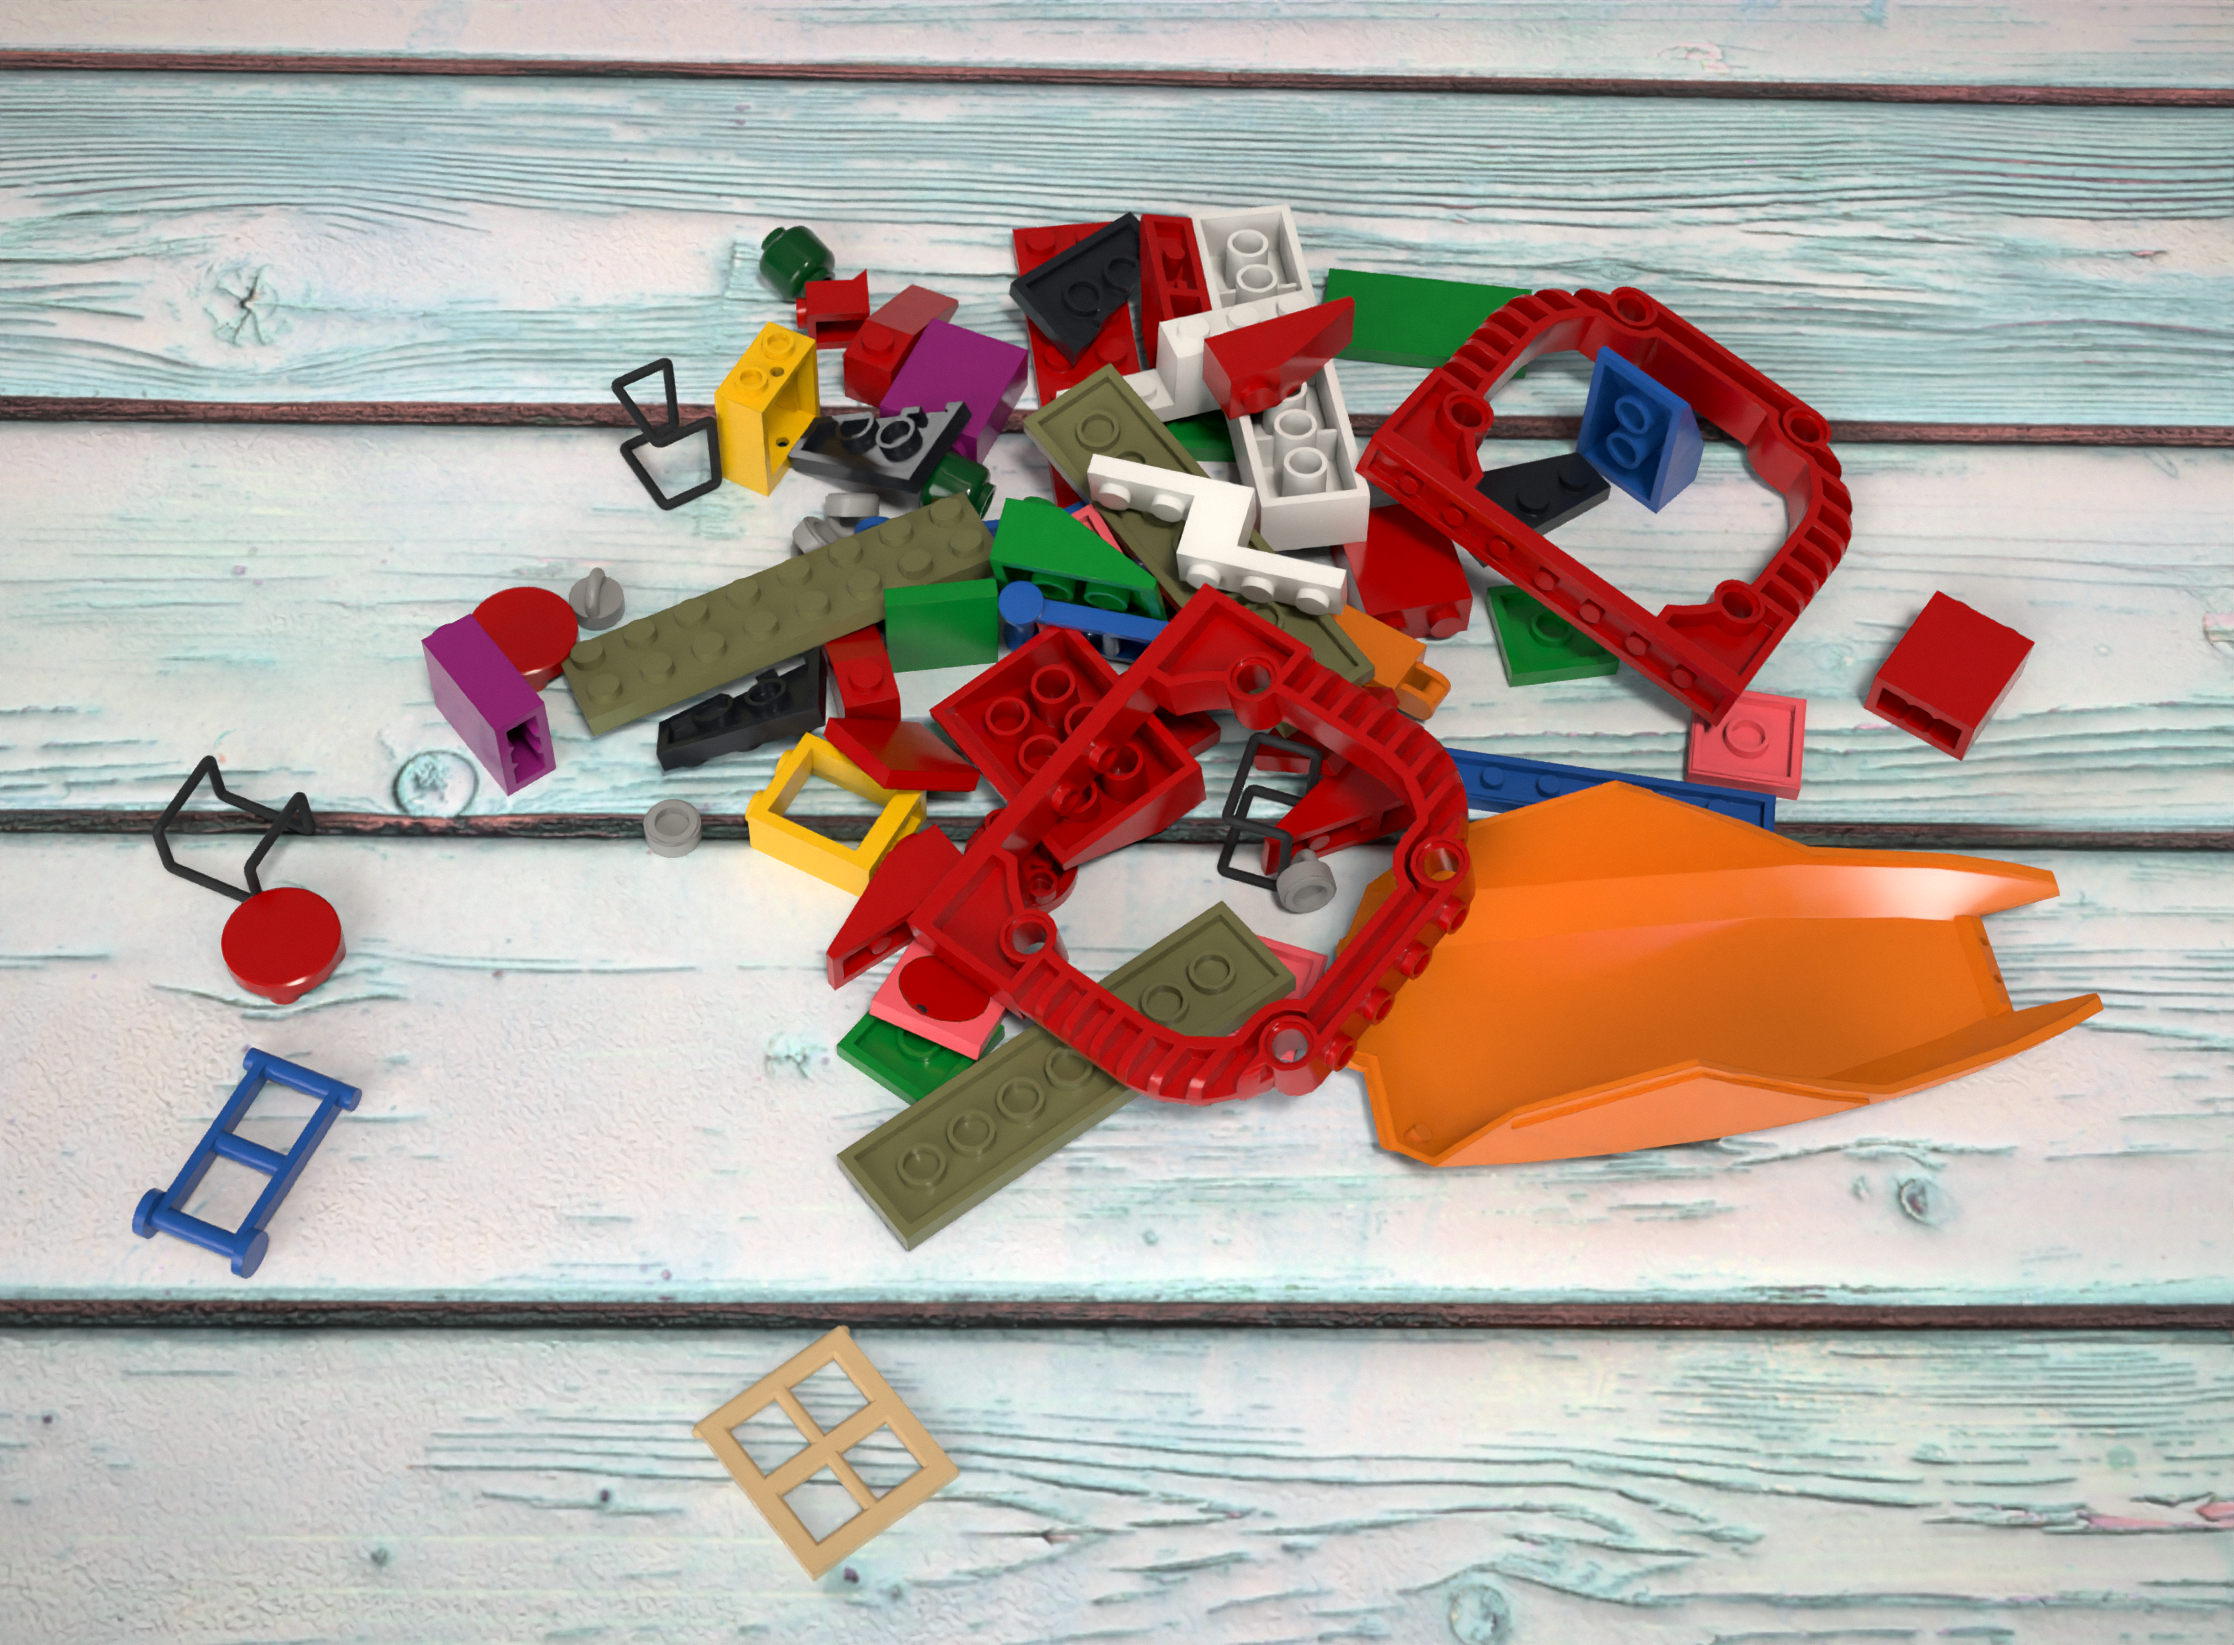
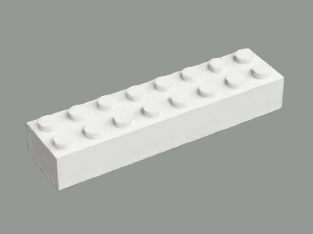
(1304, 449)

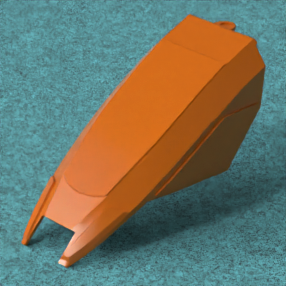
(1687, 983)

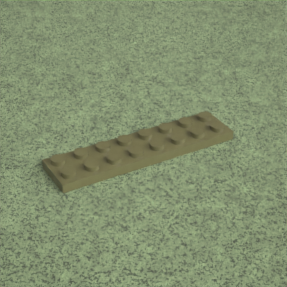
(1113, 421)
(773, 613)
(1042, 1093)

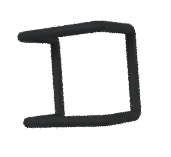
(665, 434)
(280, 819)
(1240, 822)

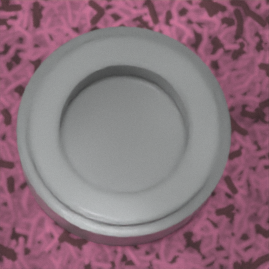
(672, 828)

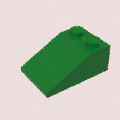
(1069, 561)

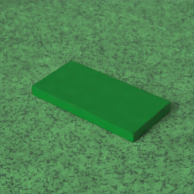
(1413, 317)

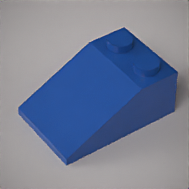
(1638, 433)

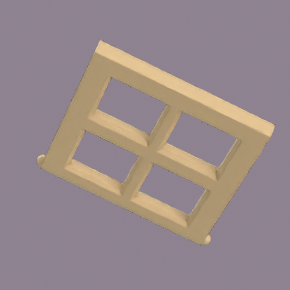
(827, 1450)

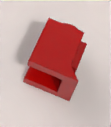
(834, 310)

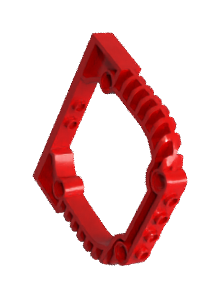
(1691, 651)
(1200, 662)

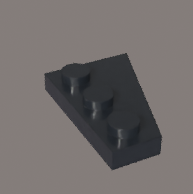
(1083, 286)
(881, 451)
(1545, 491)
(764, 713)

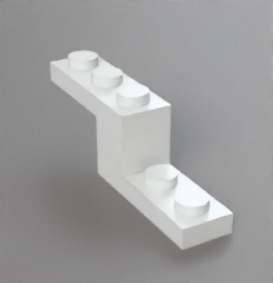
(1177, 383)
(1217, 535)

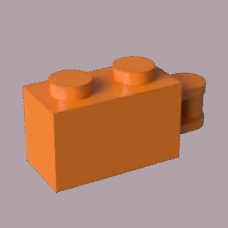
(1396, 662)

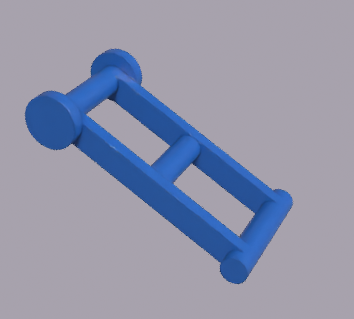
(1109, 632)
(249, 1245)

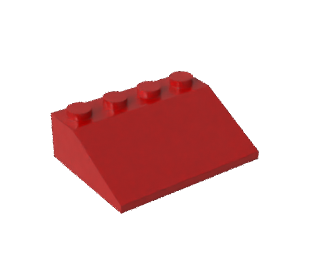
(1025, 710)

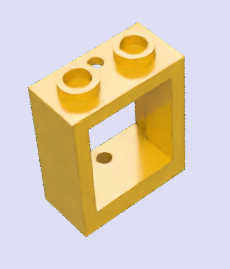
(766, 402)
(812, 852)

